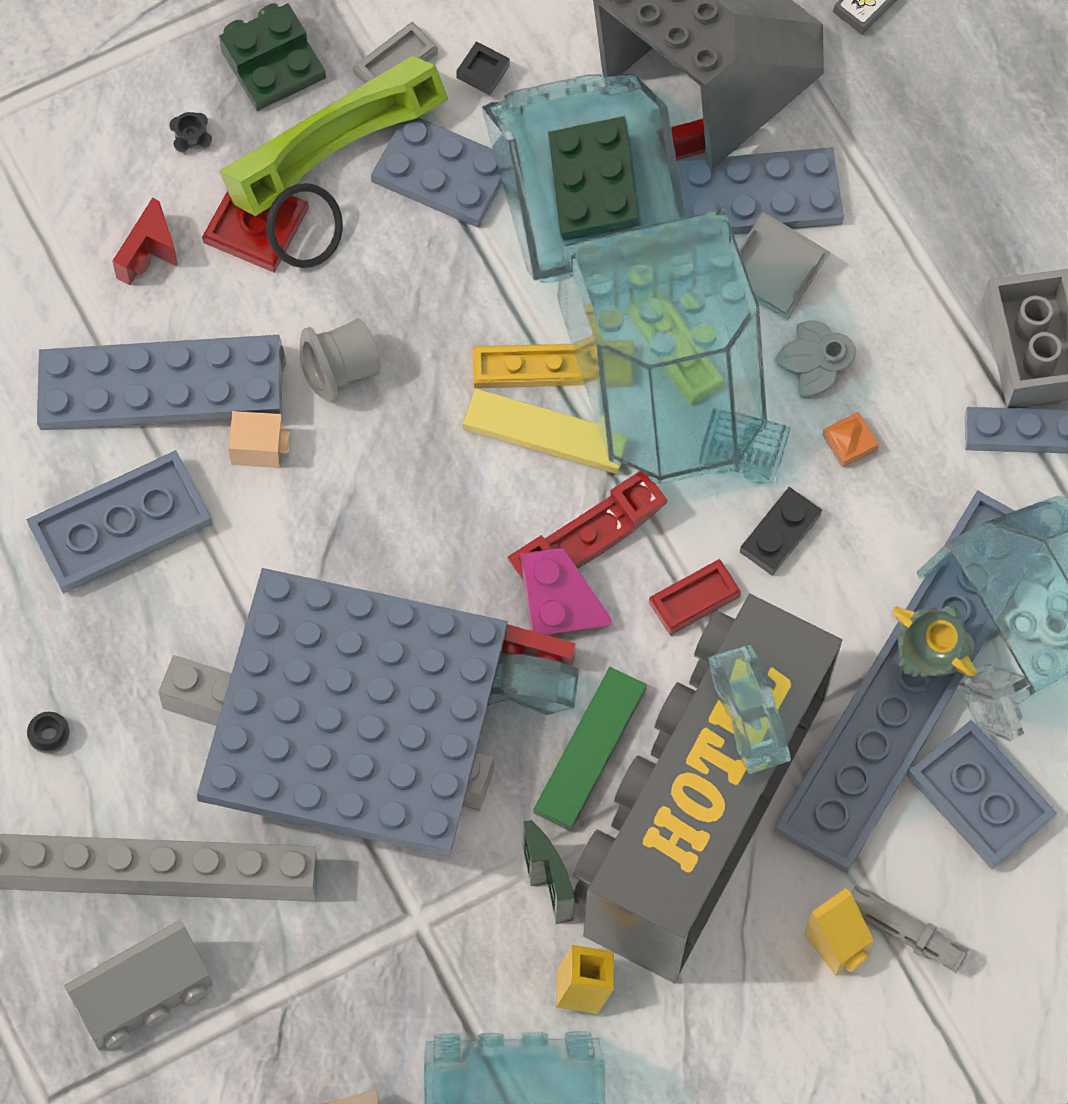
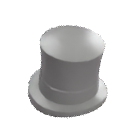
(338, 357)

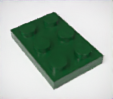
(594, 178)

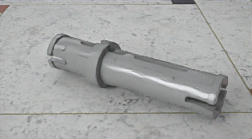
(909, 930)

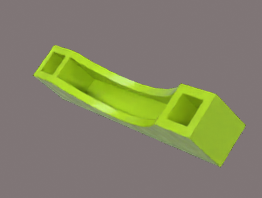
(388, 99)

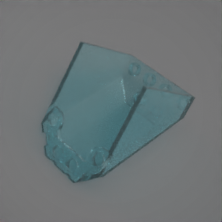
(523, 156)
(1023, 583)

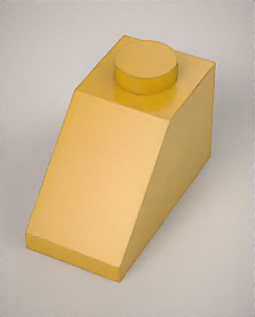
(840, 933)

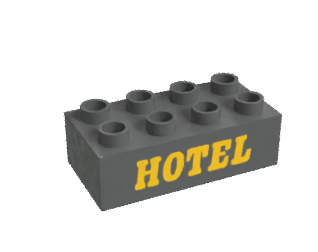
(698, 805)

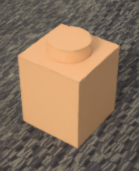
(257, 439)

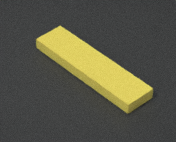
(537, 429)

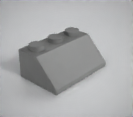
(139, 986)

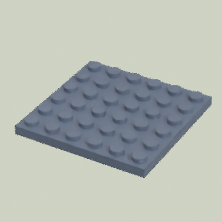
(354, 712)

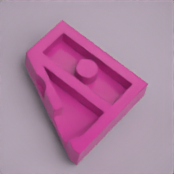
(558, 594)

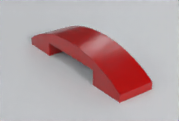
(603, 525)

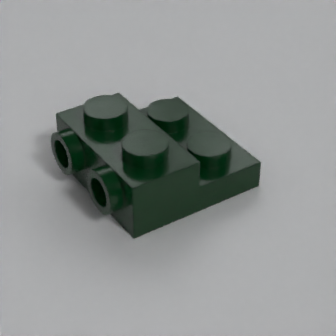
(271, 55)

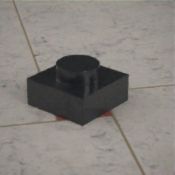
(483, 68)

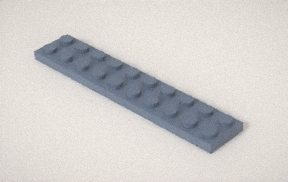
(884, 723)

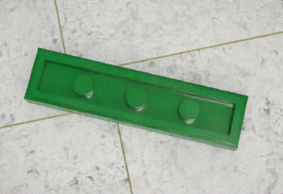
(590, 749)

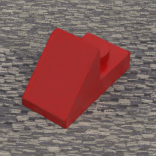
(146, 238)

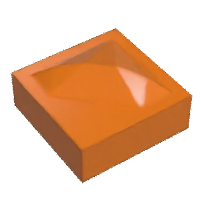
(850, 439)

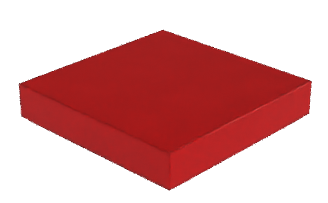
(246, 235)

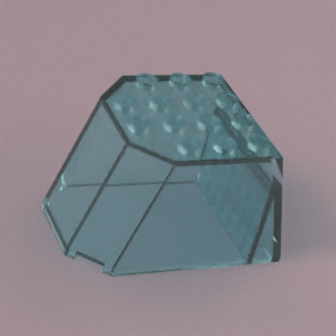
(667, 344)

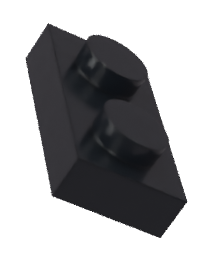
(780, 531)

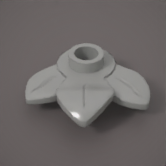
(811, 359)

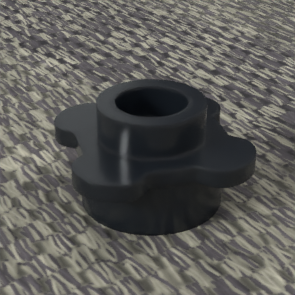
(186, 122)

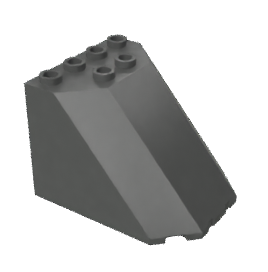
(740, 52)

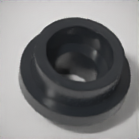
(44, 721)

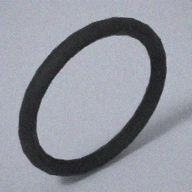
(270, 225)

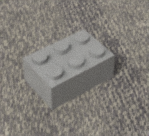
(1030, 336)

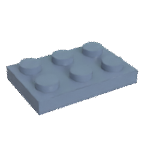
(439, 170)
(981, 794)

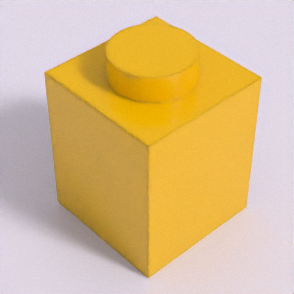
(585, 979)

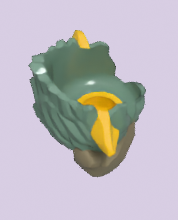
(934, 642)

